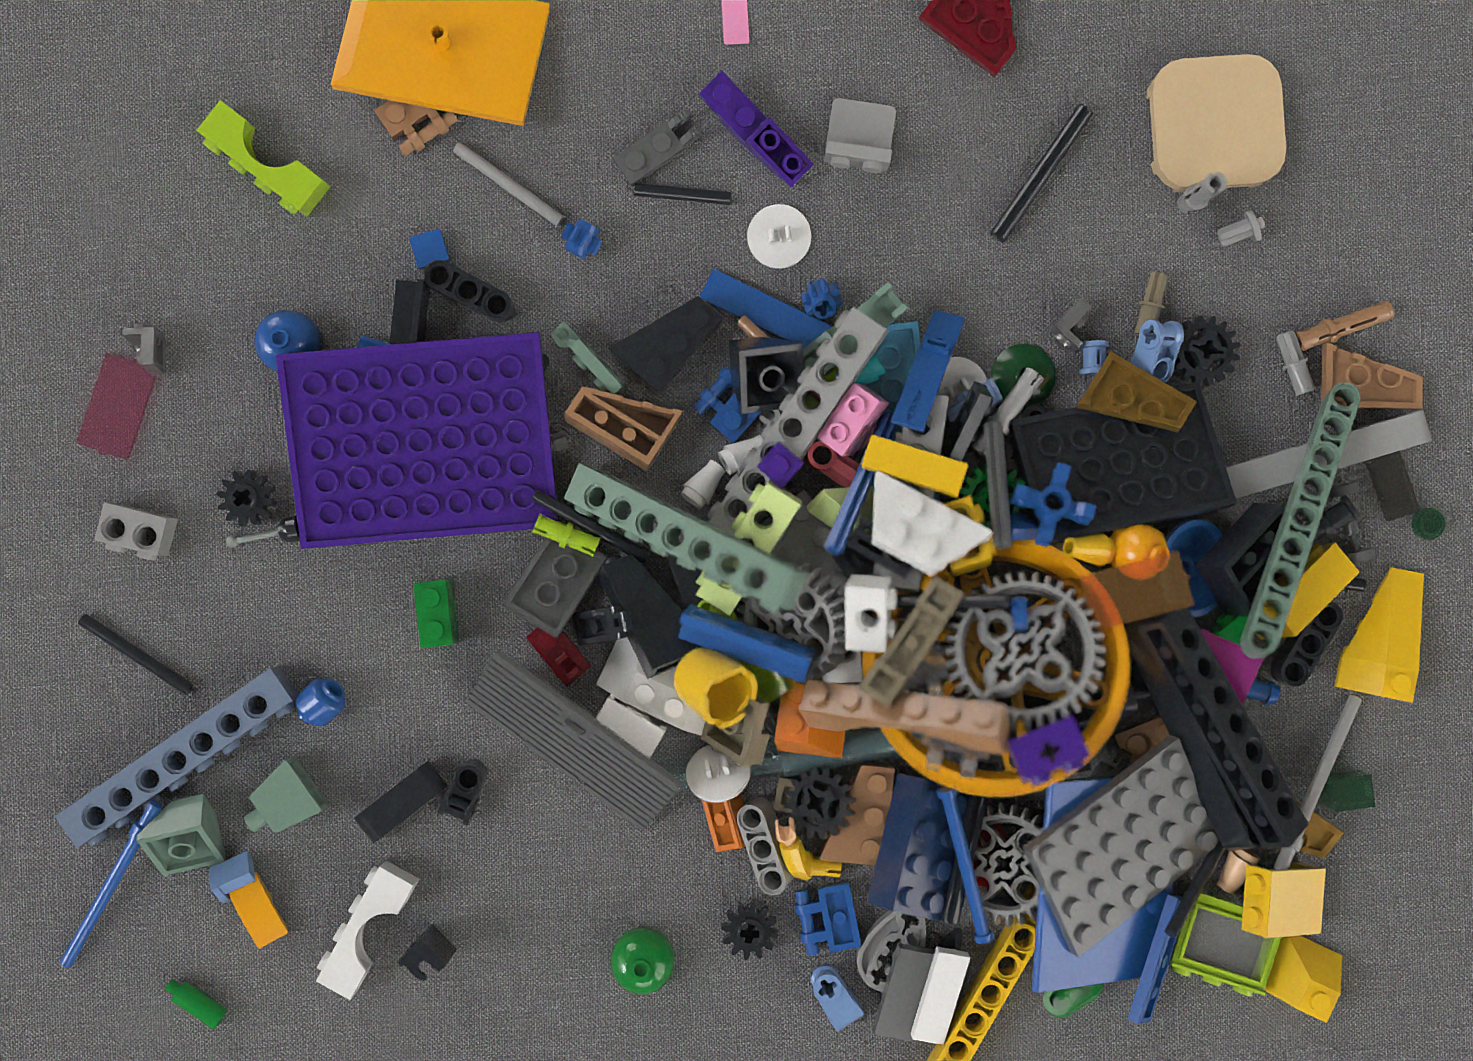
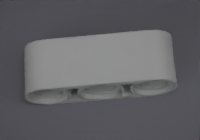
(761, 859)

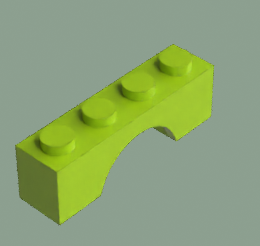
(233, 135)

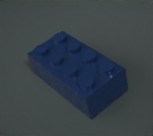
(915, 850)

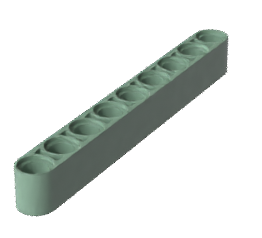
(1289, 530)

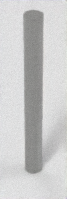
(508, 184)

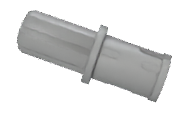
(1295, 362)

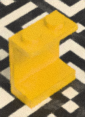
(1283, 900)

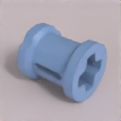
(1093, 356)

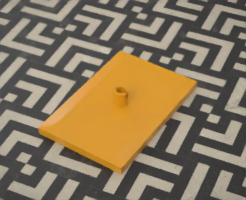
(444, 54)

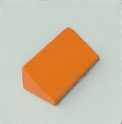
(723, 823)

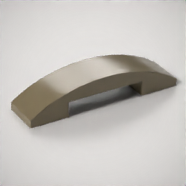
(912, 642)

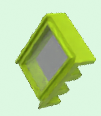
(1219, 949)

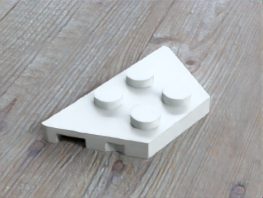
(920, 527)

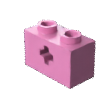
(852, 419)

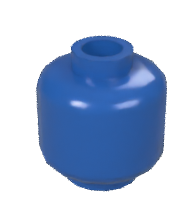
(320, 702)

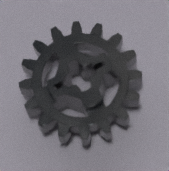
(1208, 338)
(813, 792)

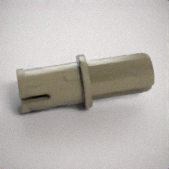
(1151, 306)

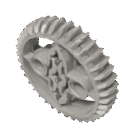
(1052, 656)

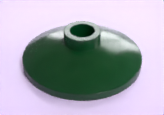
(1012, 360)

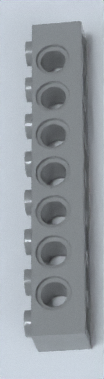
(869, 337)

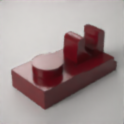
(560, 655)

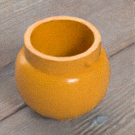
(1137, 544)

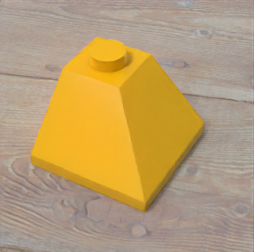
(1306, 976)

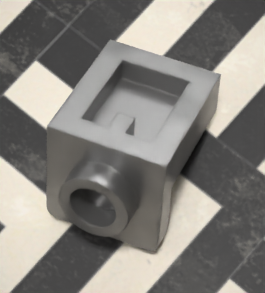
(1072, 319)
(150, 349)

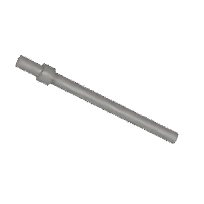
(1321, 775)

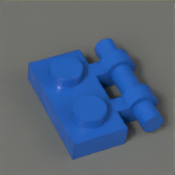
(728, 417)
(838, 917)

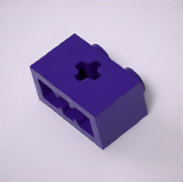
(1059, 735)

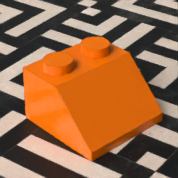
(796, 736)

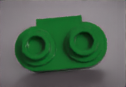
(1067, 1001)

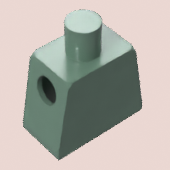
(285, 798)

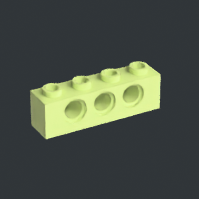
(782, 507)

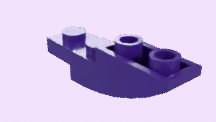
(755, 130)

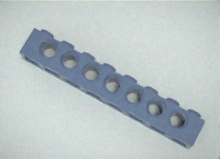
(80, 818)

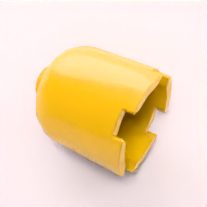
(714, 686)

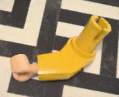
(800, 861)

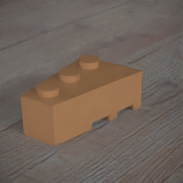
(623, 425)
(862, 839)

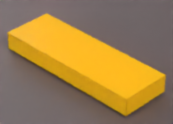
(914, 466)

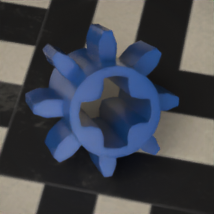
(581, 239)
(821, 299)

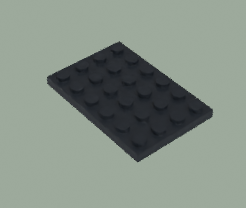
(1125, 466)

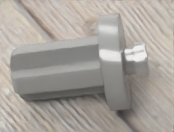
(1241, 230)

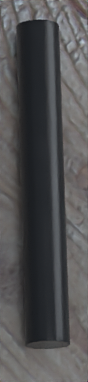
(682, 194)

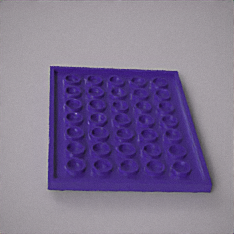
(417, 439)

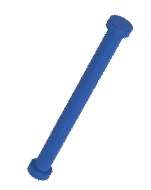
(983, 933)

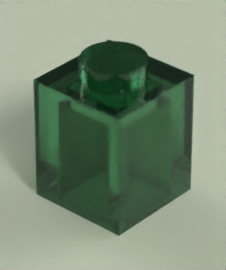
(1348, 791)

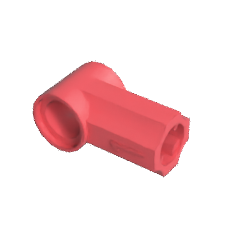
(839, 468)

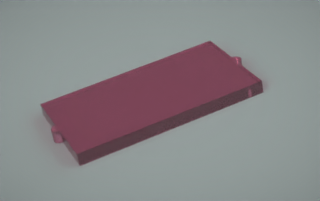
(116, 407)

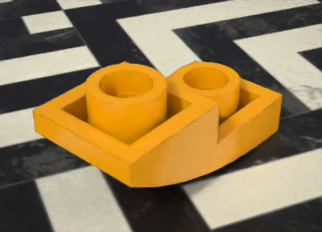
(258, 912)

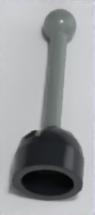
(286, 530)

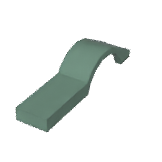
(881, 307)

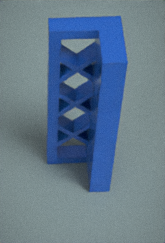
(746, 643)

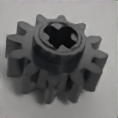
(234, 500)
(758, 938)

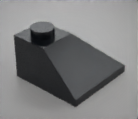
(764, 371)

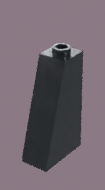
(653, 614)

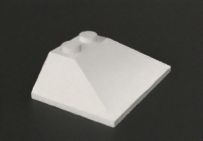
(656, 696)

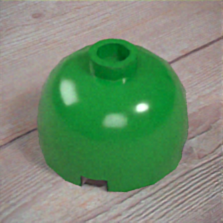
(642, 960)

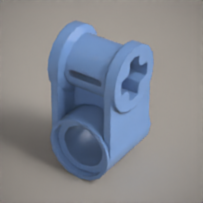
(1155, 351)
(837, 1000)

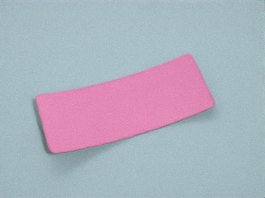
(735, 22)

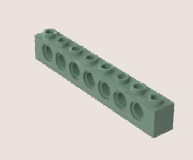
(783, 579)

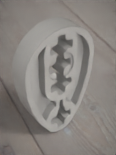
(874, 943)

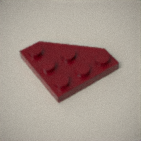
(974, 28)

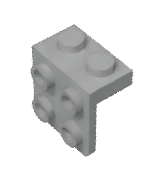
(860, 135)

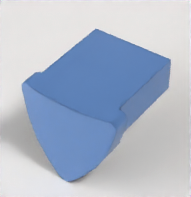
(231, 875)

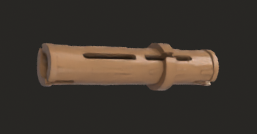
(1331, 330)

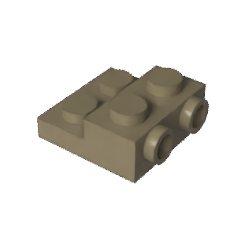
(744, 740)

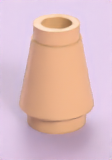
(1234, 869)

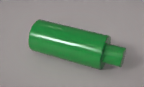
(196, 1003)

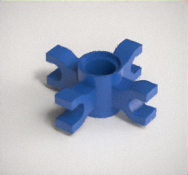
(1027, 497)

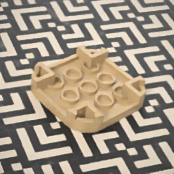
(1215, 119)

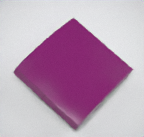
(1235, 664)

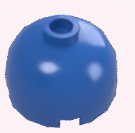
(285, 333)

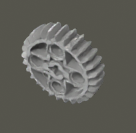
(804, 620)
(1018, 854)

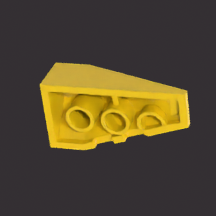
(1387, 641)

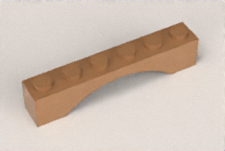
(960, 721)

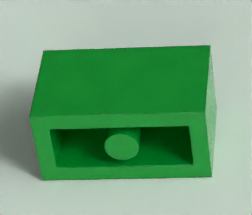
(436, 613)

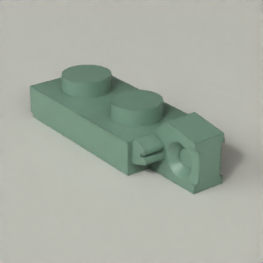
(587, 358)

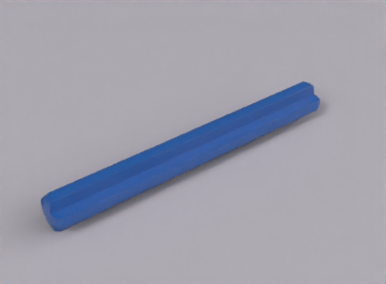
(856, 495)

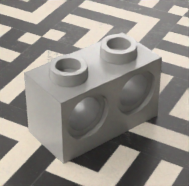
(137, 524)

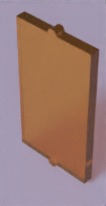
(1137, 590)

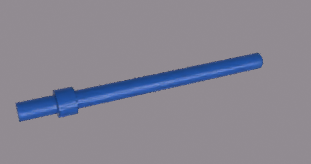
(109, 885)

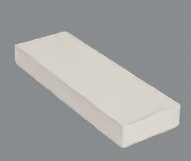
(940, 995)

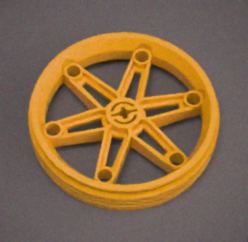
(1112, 689)

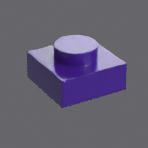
(780, 464)

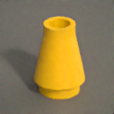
(1093, 549)

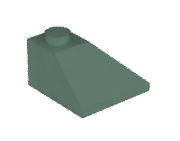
(183, 836)

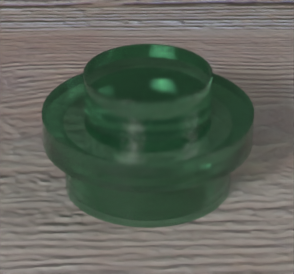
(1428, 523)

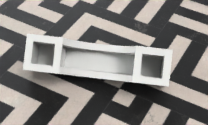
(348, 963)

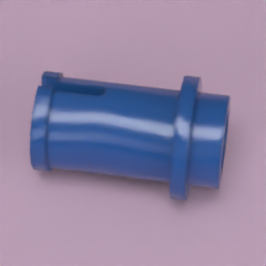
(1264, 692)

